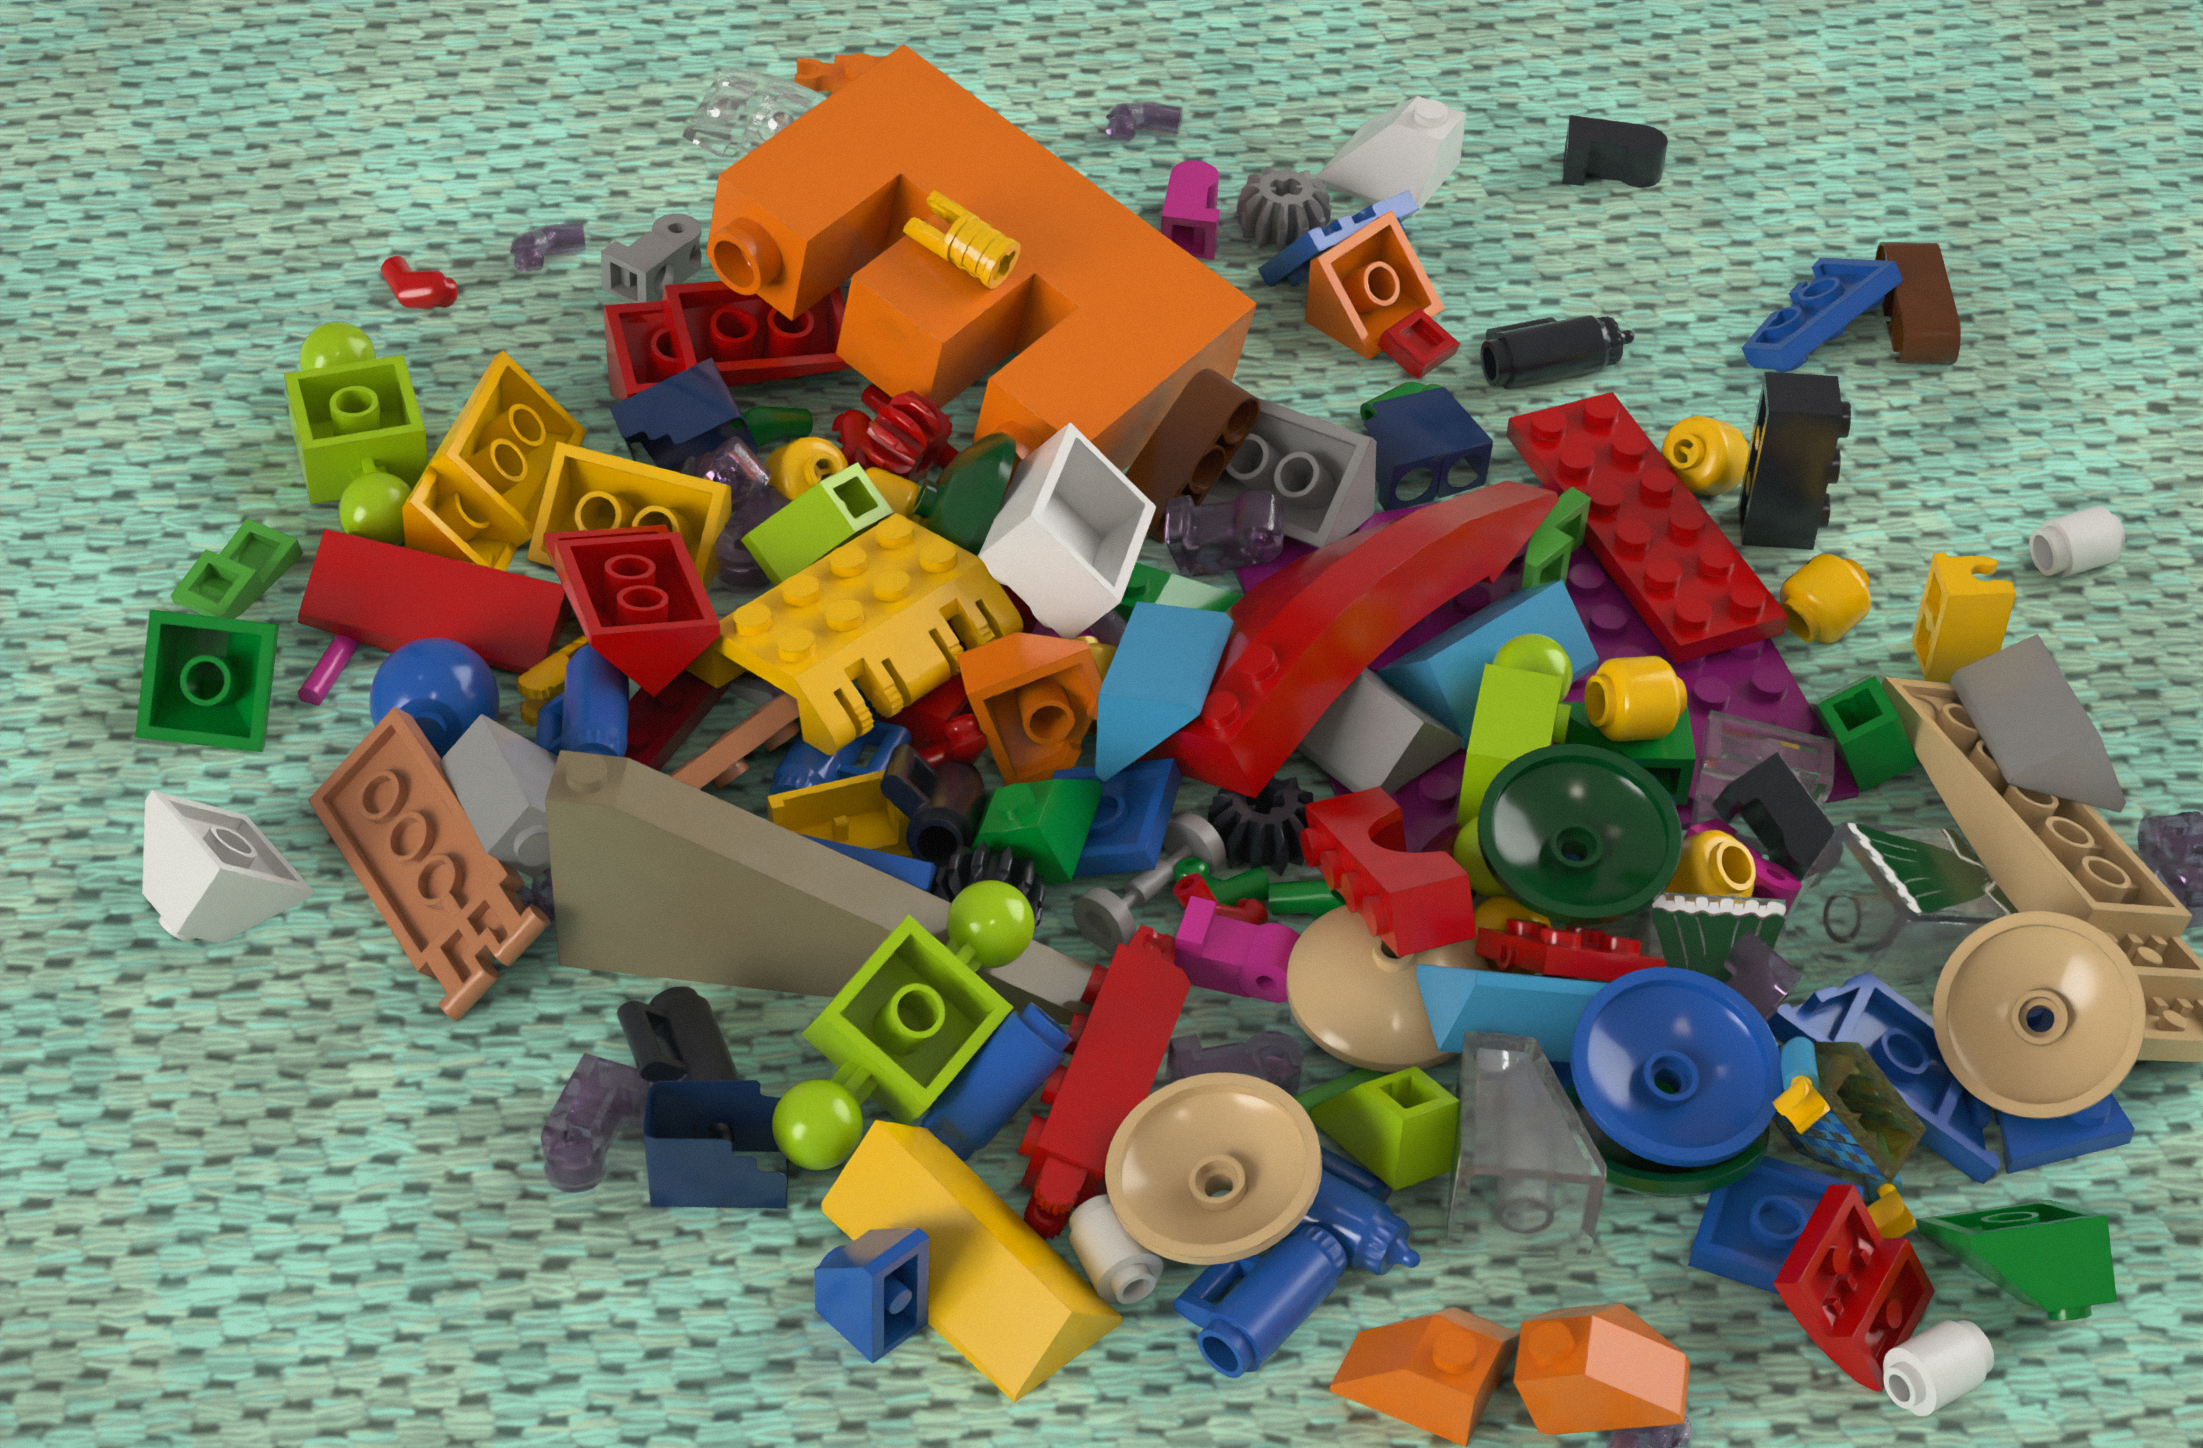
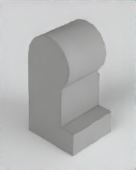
(656, 259)

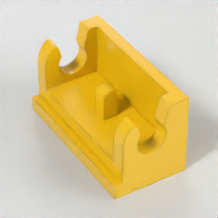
(1960, 615)
(844, 812)

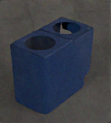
(682, 416)
(1414, 433)
(703, 1168)

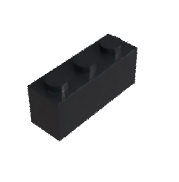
(1792, 460)

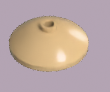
(2029, 965)
(1361, 1000)
(1205, 1139)

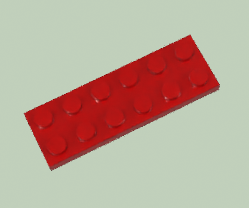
(1648, 528)

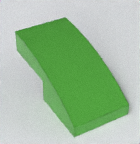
(1555, 540)
(243, 571)

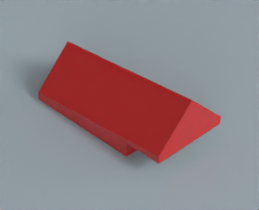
(710, 320)
(404, 594)
(636, 598)

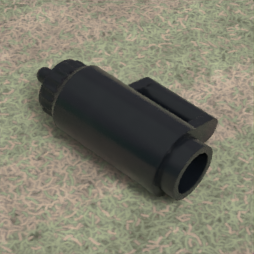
(1551, 349)
(938, 800)
(678, 1042)

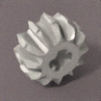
(1282, 206)

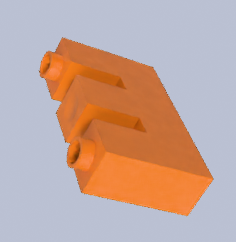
(1095, 307)

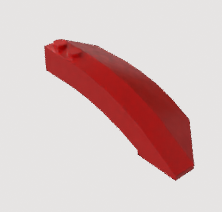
(1332, 614)

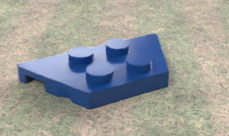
(1906, 1051)

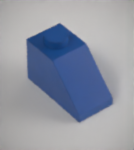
(876, 1289)

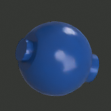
(438, 685)

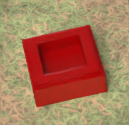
(1418, 343)

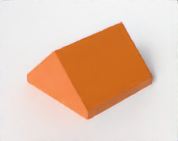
(1368, 286)

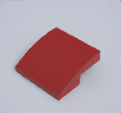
(1853, 1286)

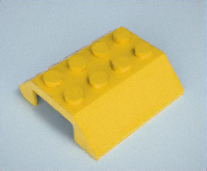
(865, 615)

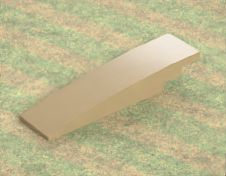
(2060, 860)

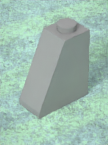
(503, 792)

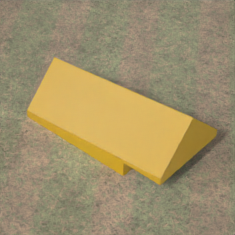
(490, 470)
(991, 1277)

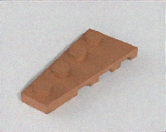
(724, 759)

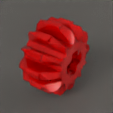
(905, 437)

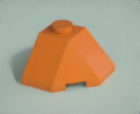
(1032, 701)
(1429, 1370)
(1598, 1371)

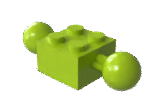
(356, 430)
(1512, 716)
(904, 1024)

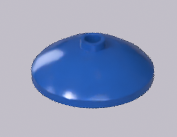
(1695, 1038)

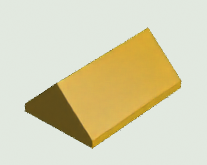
(608, 492)

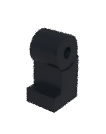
(1613, 152)
(1778, 814)

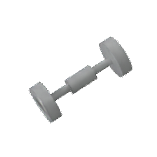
(1107, 918)

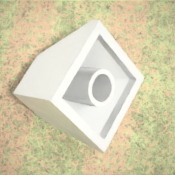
(1398, 152)
(212, 870)

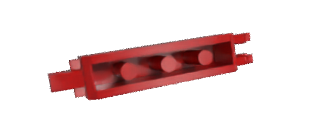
(1107, 1077)

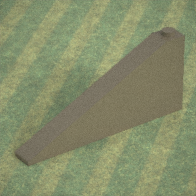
(712, 894)

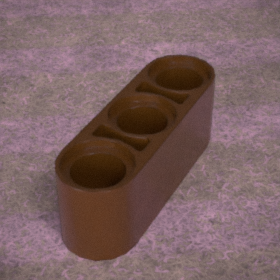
(1922, 306)
(1193, 443)

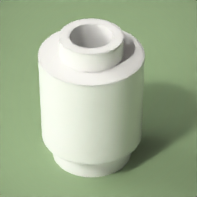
(2077, 542)
(1110, 1256)
(1937, 1366)

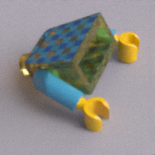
(1849, 1117)

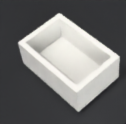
(1067, 533)

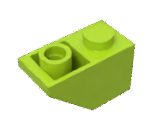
(817, 523)
(1395, 1126)

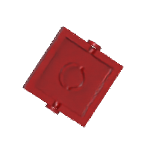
(1567, 952)

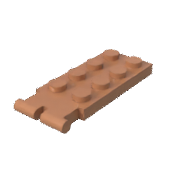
(425, 862)

